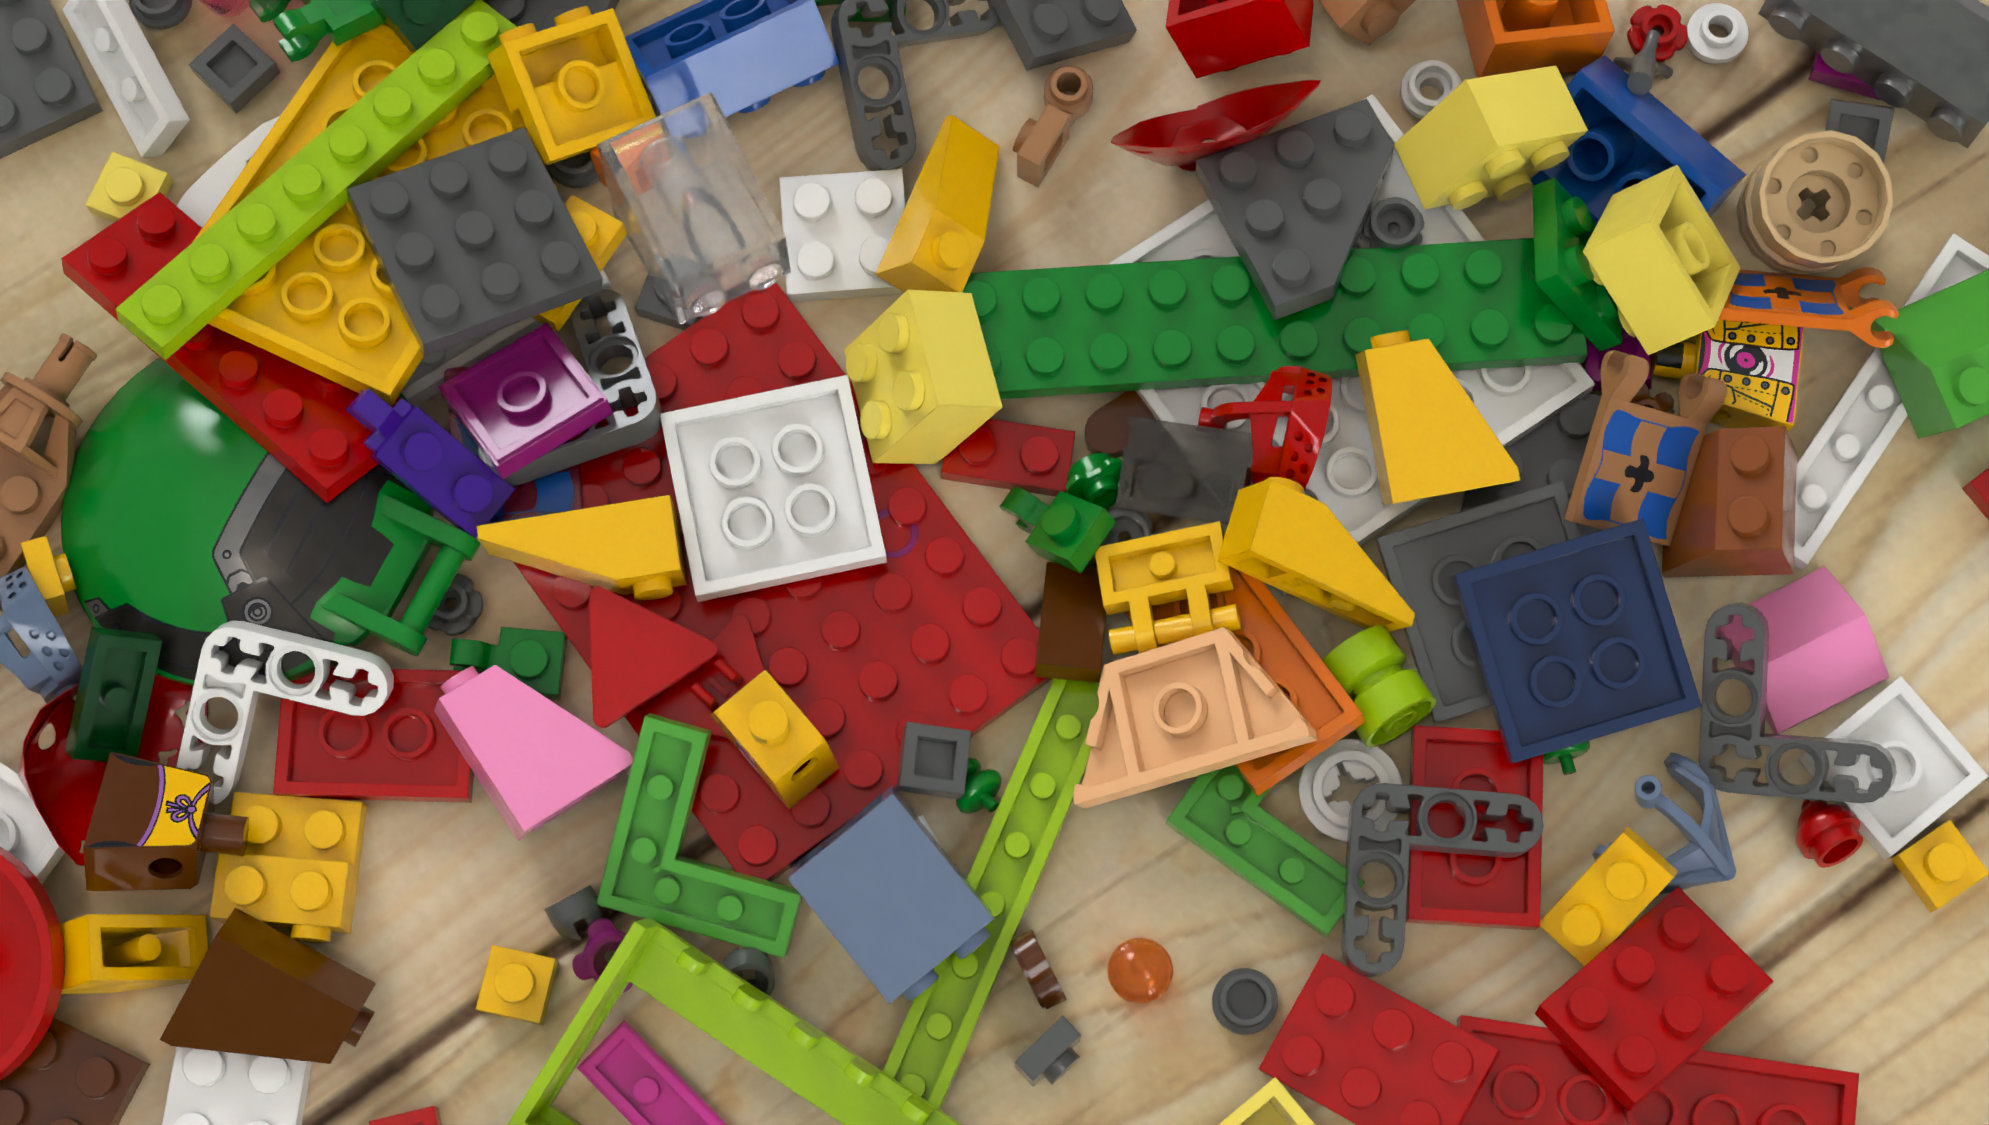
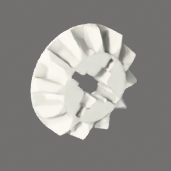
(1321, 780)

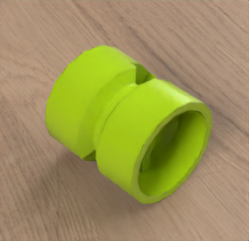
(1385, 693)

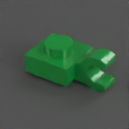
(1062, 532)
(526, 654)

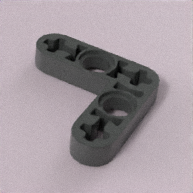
(881, 51)
(622, 390)
(1748, 730)
(1393, 848)

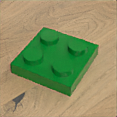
(1563, 271)

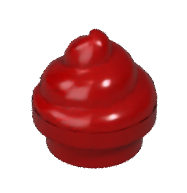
(1827, 832)

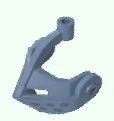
(52, 662)
(1708, 854)

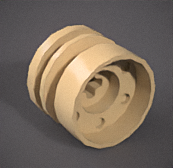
(1849, 194)

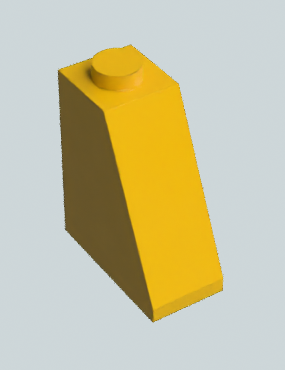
(1424, 424)

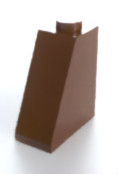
(269, 998)

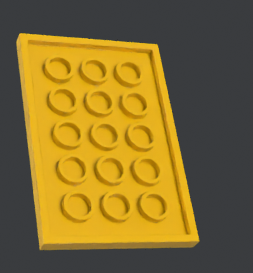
(328, 296)

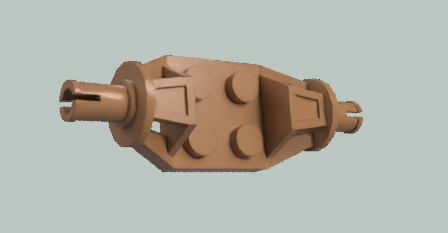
(33, 484)

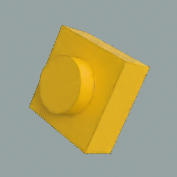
(49, 573)
(1940, 866)
(517, 985)

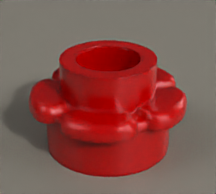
(1663, 17)

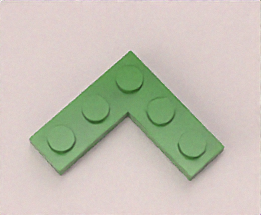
(1226, 822)
(645, 863)

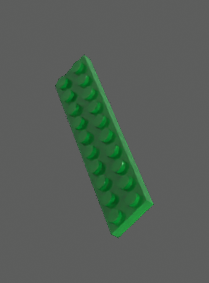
(1211, 327)

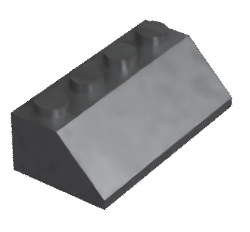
(1909, 51)

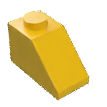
(131, 951)

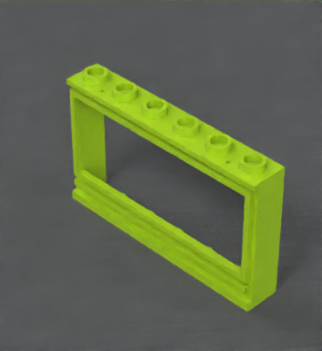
(739, 1019)

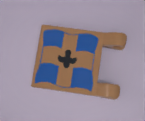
(1638, 455)

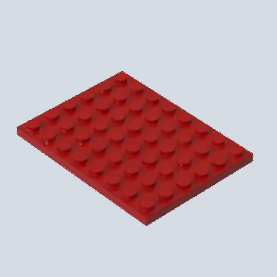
(853, 648)

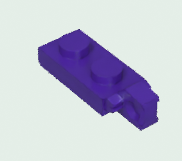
(430, 462)

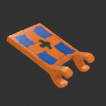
(1811, 302)

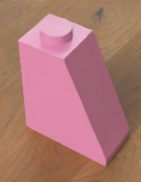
(526, 747)

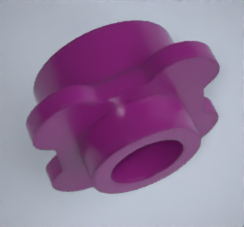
(602, 938)

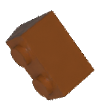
(1737, 507)

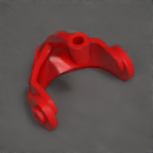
(1305, 425)

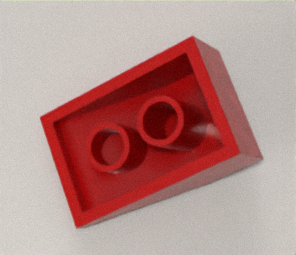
(1237, 32)

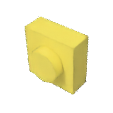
(125, 186)

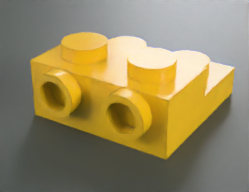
(571, 82)
(295, 865)

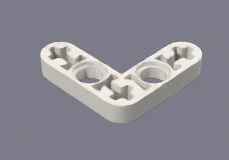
(244, 683)

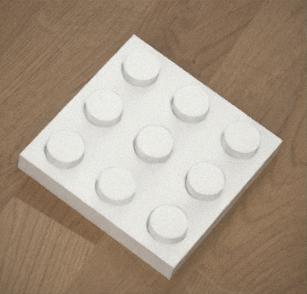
(772, 488)

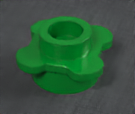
(1095, 479)

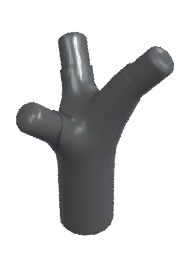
(1644, 66)

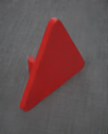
(636, 655)
(716, 681)

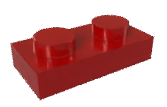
(1013, 455)

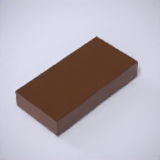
(1071, 625)

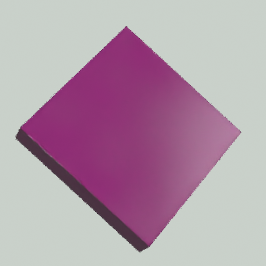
(525, 400)

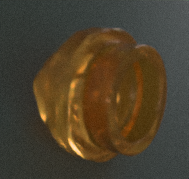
(1140, 971)

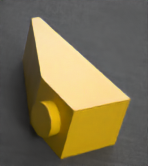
(944, 214)
(612, 546)
(1308, 554)

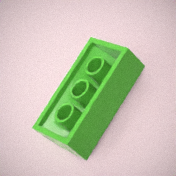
(1942, 356)

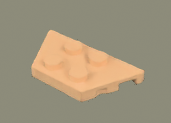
(1183, 716)

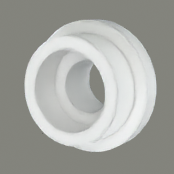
(1712, 48)
(1423, 74)

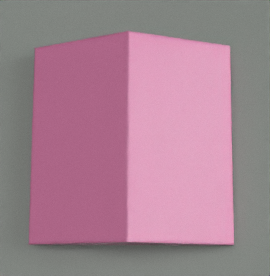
(1816, 649)

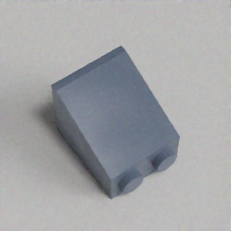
(892, 897)

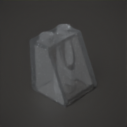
(694, 209)

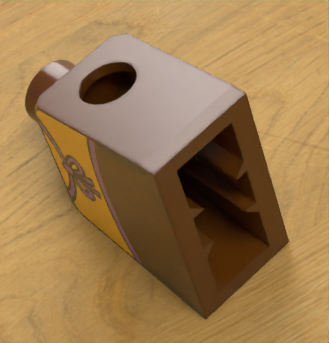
(155, 827)

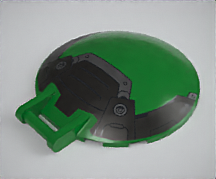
(197, 525)

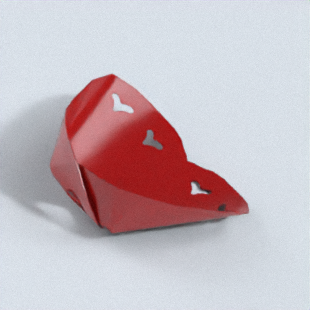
(1227, 120)
(69, 787)

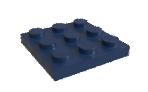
(1576, 641)

